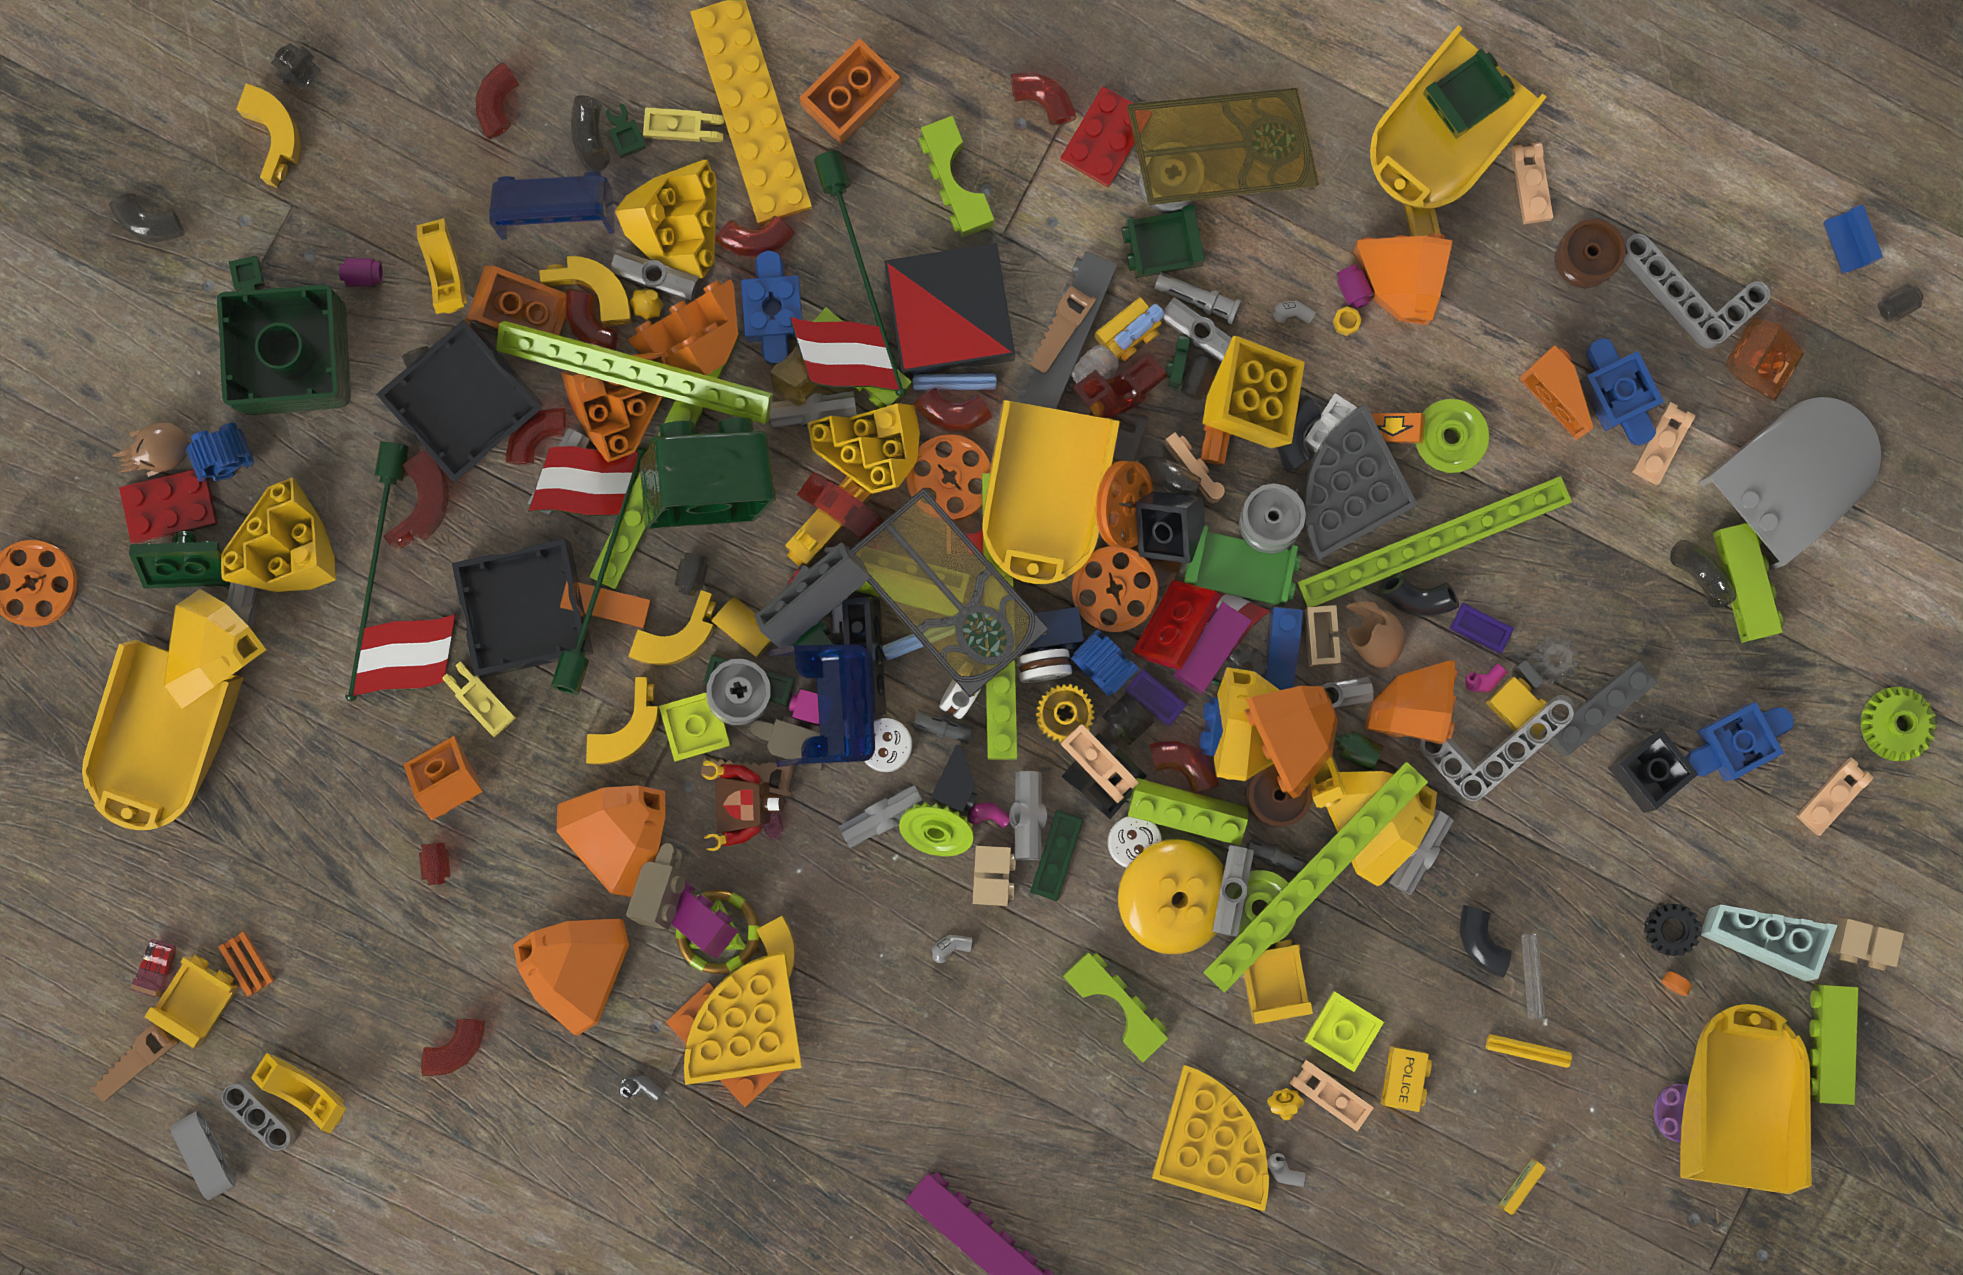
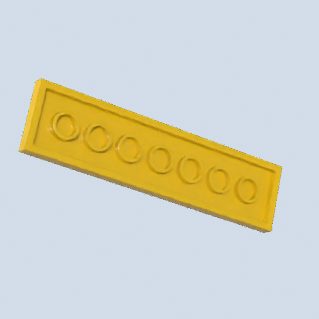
(751, 110)

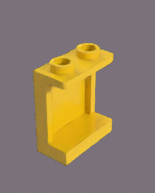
(1277, 984)
(193, 1001)

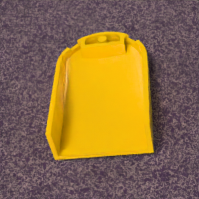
(1417, 149)
(1045, 490)
(144, 748)
(1748, 1104)

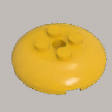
(1148, 891)

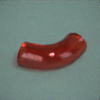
(1047, 93)
(491, 98)
(754, 241)
(584, 323)
(952, 415)
(526, 438)
(1186, 760)
(456, 1052)

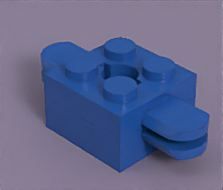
(769, 305)
(1621, 391)
(1740, 741)

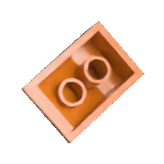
(516, 300)
(1558, 388)

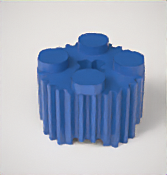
(219, 453)
(1104, 660)

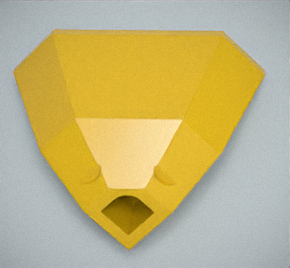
(674, 218)
(872, 447)
(280, 544)
(206, 647)
(1240, 749)
(1398, 838)

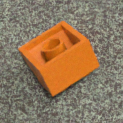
(442, 778)

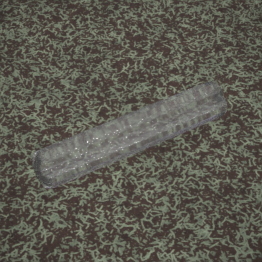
(1533, 976)

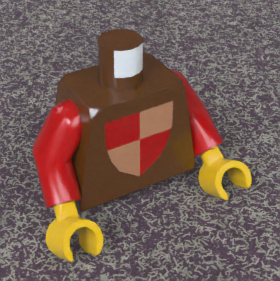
(741, 803)

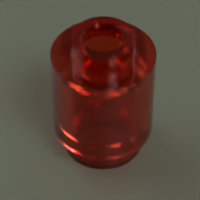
(434, 863)

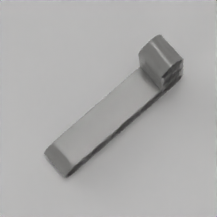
(1689, 296)
(1501, 753)

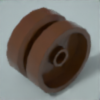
(1587, 238)
(1268, 810)

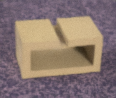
(1318, 625)
(992, 875)
(1864, 942)

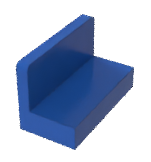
(1853, 239)

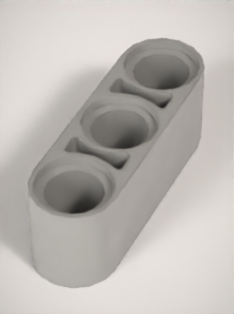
(245, 1113)
(202, 1155)

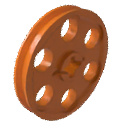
(952, 463)
(1124, 492)
(44, 588)
(1130, 591)

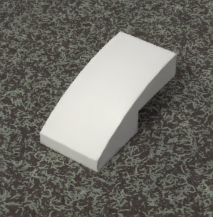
(1331, 415)

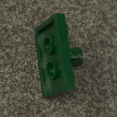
(178, 563)

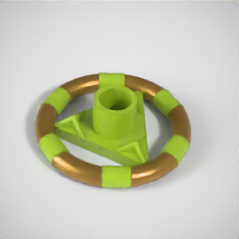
(736, 943)

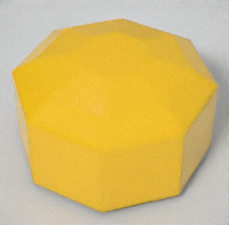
(1347, 321)

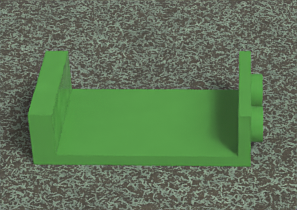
(1240, 571)

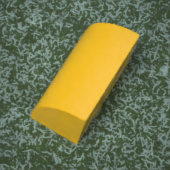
(740, 624)

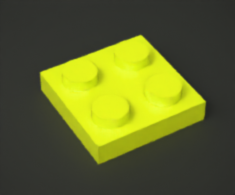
(693, 728)
(1343, 1031)

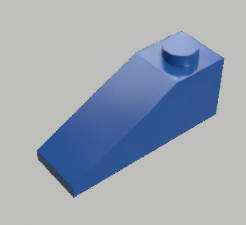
(1283, 646)

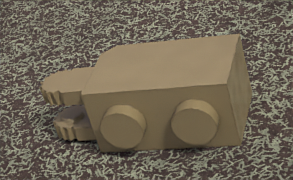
(784, 737)
(658, 889)

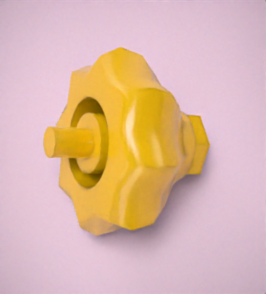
(646, 303)
(1285, 1103)

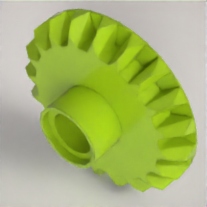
(1469, 429)
(1881, 729)
(936, 830)
(1261, 886)

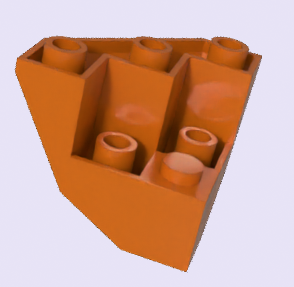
(1405, 273)
(694, 334)
(610, 412)
(1416, 705)
(1296, 732)
(614, 832)
(573, 968)

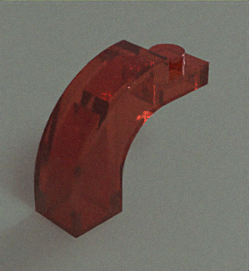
(1121, 393)
(431, 502)
(839, 506)

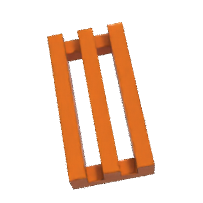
(224, 948)

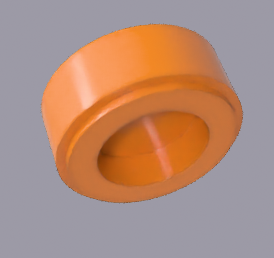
(1677, 983)

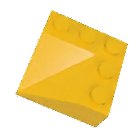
(1255, 394)

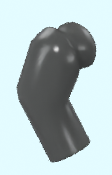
(640, 1084)

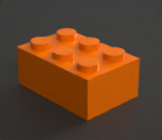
(850, 91)

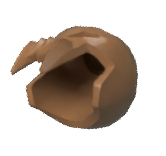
(162, 446)
(1379, 637)

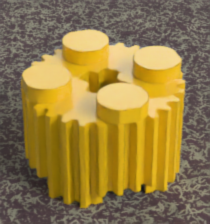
(1059, 699)

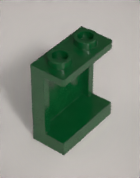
(1470, 93)
(1163, 243)

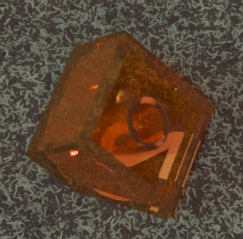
(1764, 358)

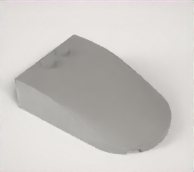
(1801, 473)

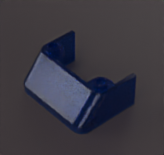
(551, 201)
(843, 703)

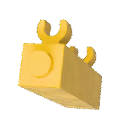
(821, 529)

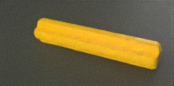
(1528, 1050)

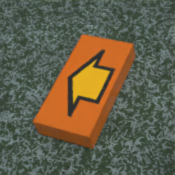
(1400, 427)

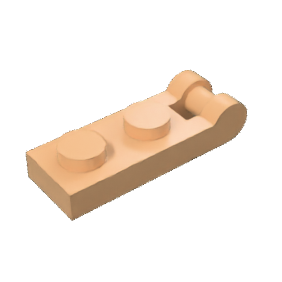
(1532, 183)
(1662, 448)
(1180, 450)
(1098, 762)
(1833, 797)
(1332, 1096)

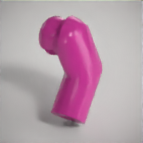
(1484, 682)
(988, 811)

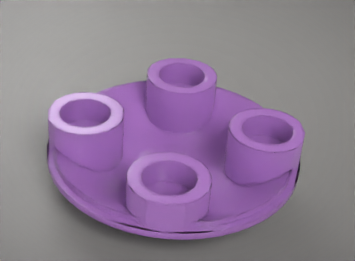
(1669, 1111)

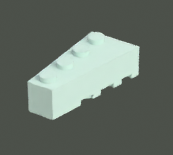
(1776, 940)

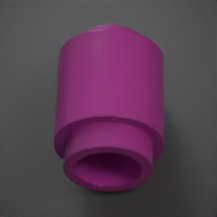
(361, 272)
(1354, 286)

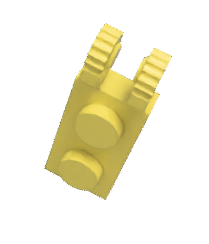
(680, 125)
(481, 702)

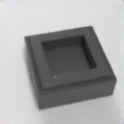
(1528, 673)

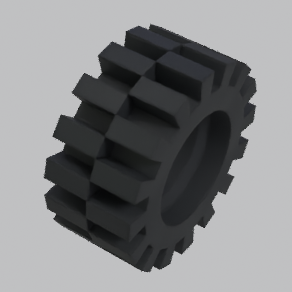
(1690, 929)

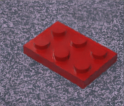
(1101, 138)
(167, 506)
(1176, 624)

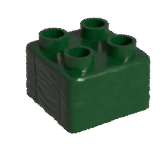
(283, 350)
(706, 476)

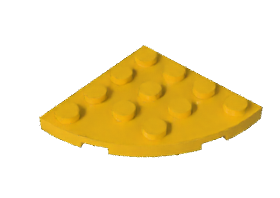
(745, 1025)
(1212, 1143)

